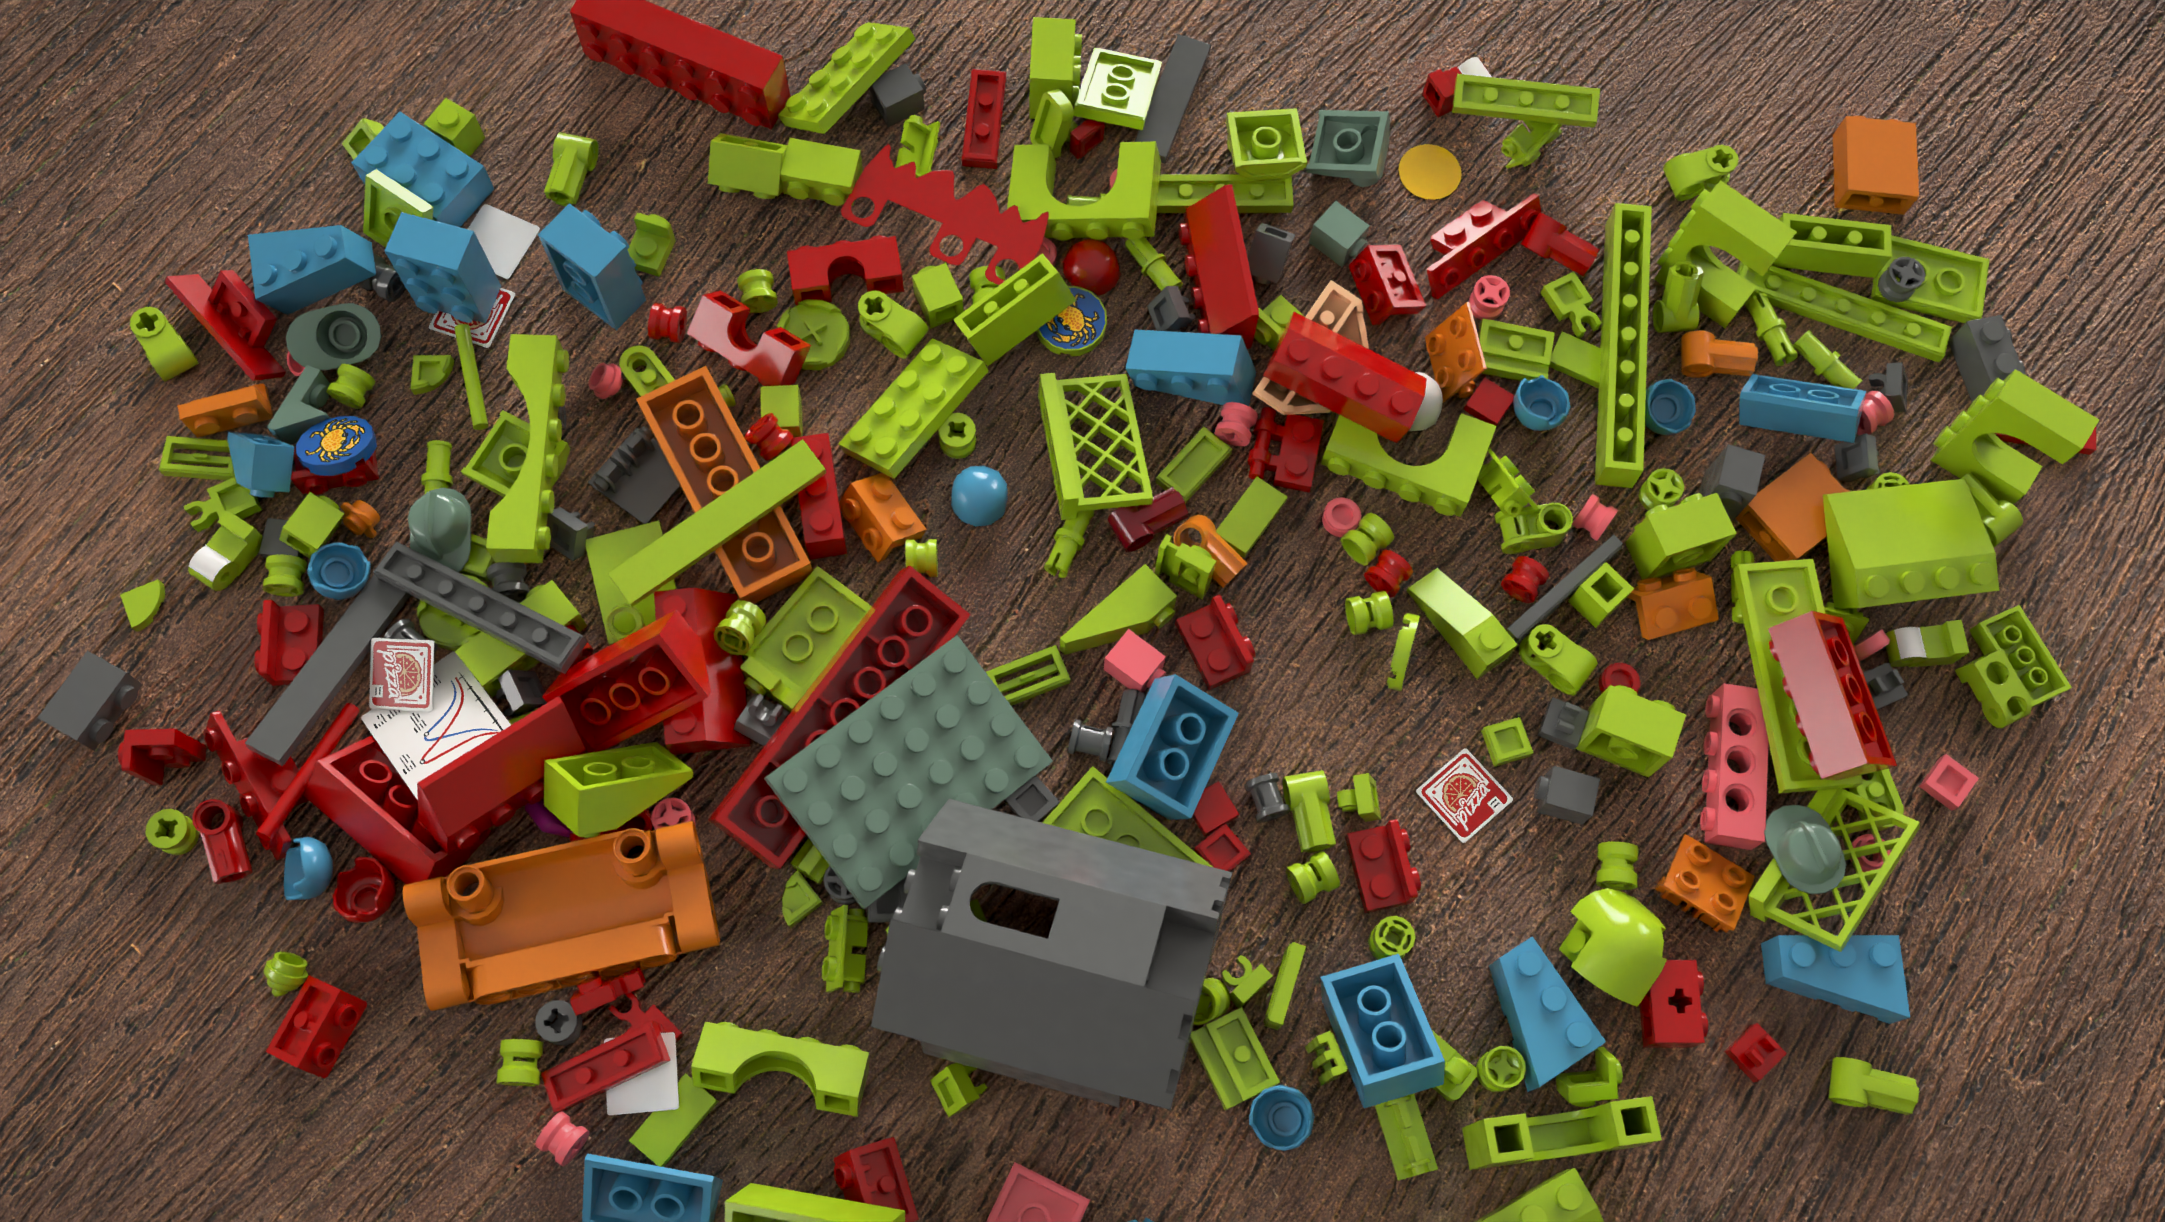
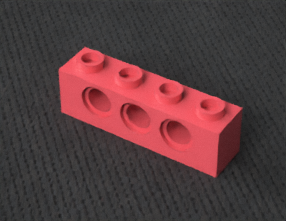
(1750, 751)

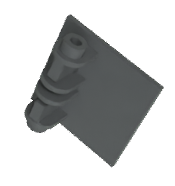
(637, 476)

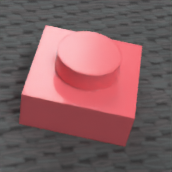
(1949, 782)

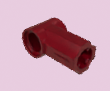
(1138, 524)

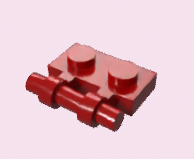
(1297, 451)

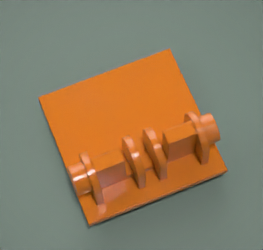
(1456, 353)
(1707, 883)

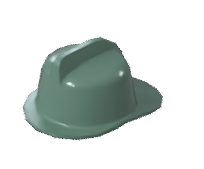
(333, 336)
(442, 527)
(1805, 849)

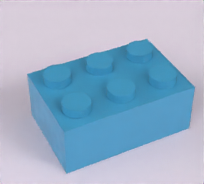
(427, 168)
(593, 265)
(443, 268)
(1172, 747)
(1382, 1031)

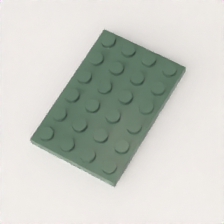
(898, 759)

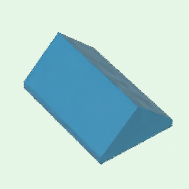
(1801, 407)
(646, 1193)

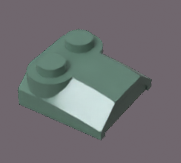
(1351, 145)

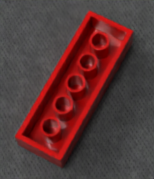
(684, 57)

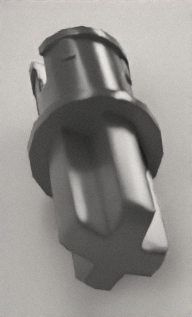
(1129, 709)

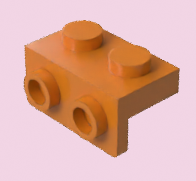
(226, 410)
(880, 515)
(1674, 602)

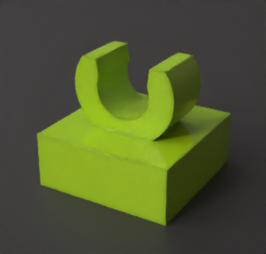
(1362, 798)
(1248, 984)
(956, 1088)

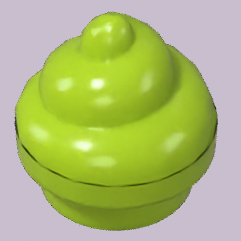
(285, 972)

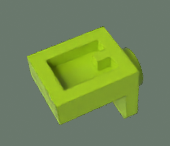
(651, 243)
(1273, 321)

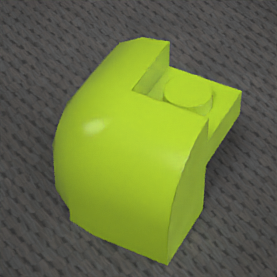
(1616, 944)

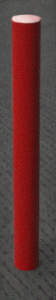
(300, 781)

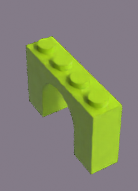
(1123, 212)
(1736, 226)
(2018, 409)
(1441, 484)
(1567, 1134)

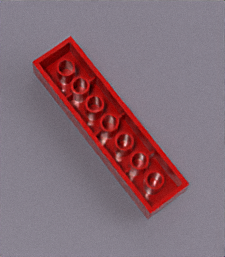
(892, 638)

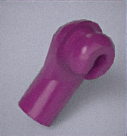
(547, 820)

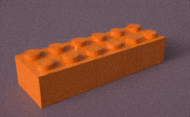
(708, 460)

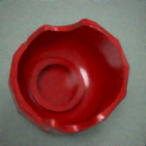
(1092, 266)
(364, 891)

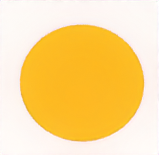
(1429, 171)

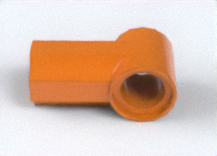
(1706, 355)
(1228, 561)

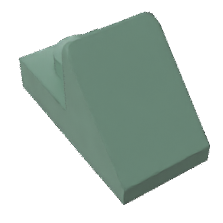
(301, 407)

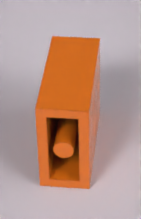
(1875, 165)
(1789, 511)

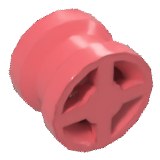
(1489, 288)
(1875, 412)
(1236, 424)
(1594, 517)
(670, 812)
(562, 1138)

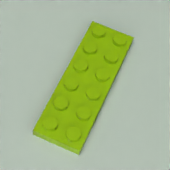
(1767, 597)

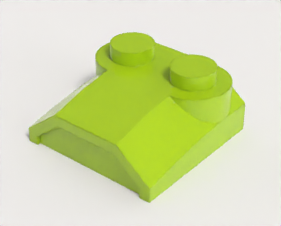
(1266, 143)
(504, 453)

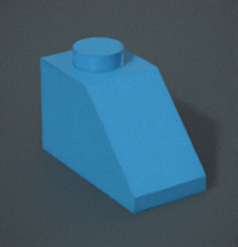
(261, 463)

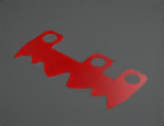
(968, 217)

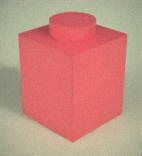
(1134, 662)

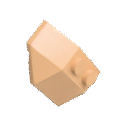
(1337, 311)

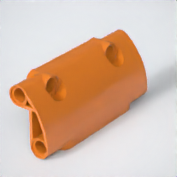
(562, 916)

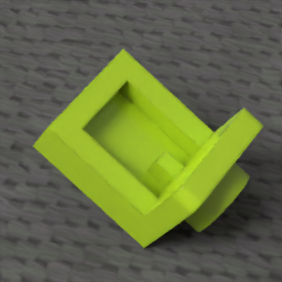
(1587, 1087)

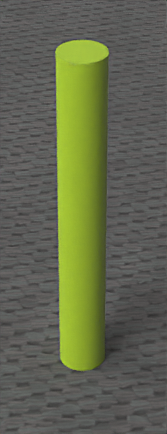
(471, 377)

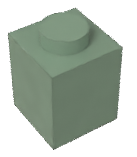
(1339, 234)

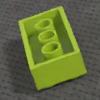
(2025, 651)

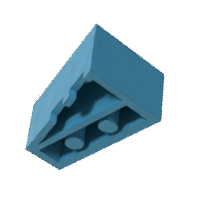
(307, 265)
(1192, 365)
(1860, 978)
(1542, 1014)

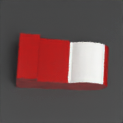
(1444, 84)

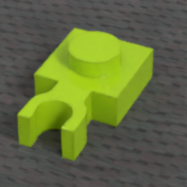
(1570, 299)
(223, 497)
(764, 682)

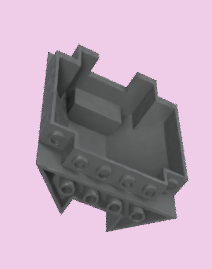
(1089, 1009)

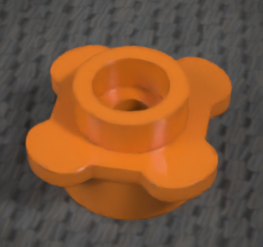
(360, 518)

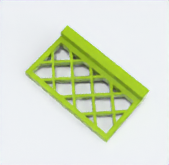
(1061, 441)
(1774, 889)

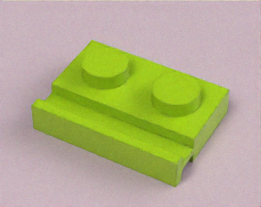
(1515, 350)
(1186, 565)
(1233, 1058)

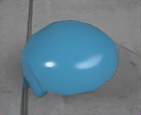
(1541, 404)
(1669, 407)
(979, 495)
(338, 570)
(307, 869)
(1281, 1117)

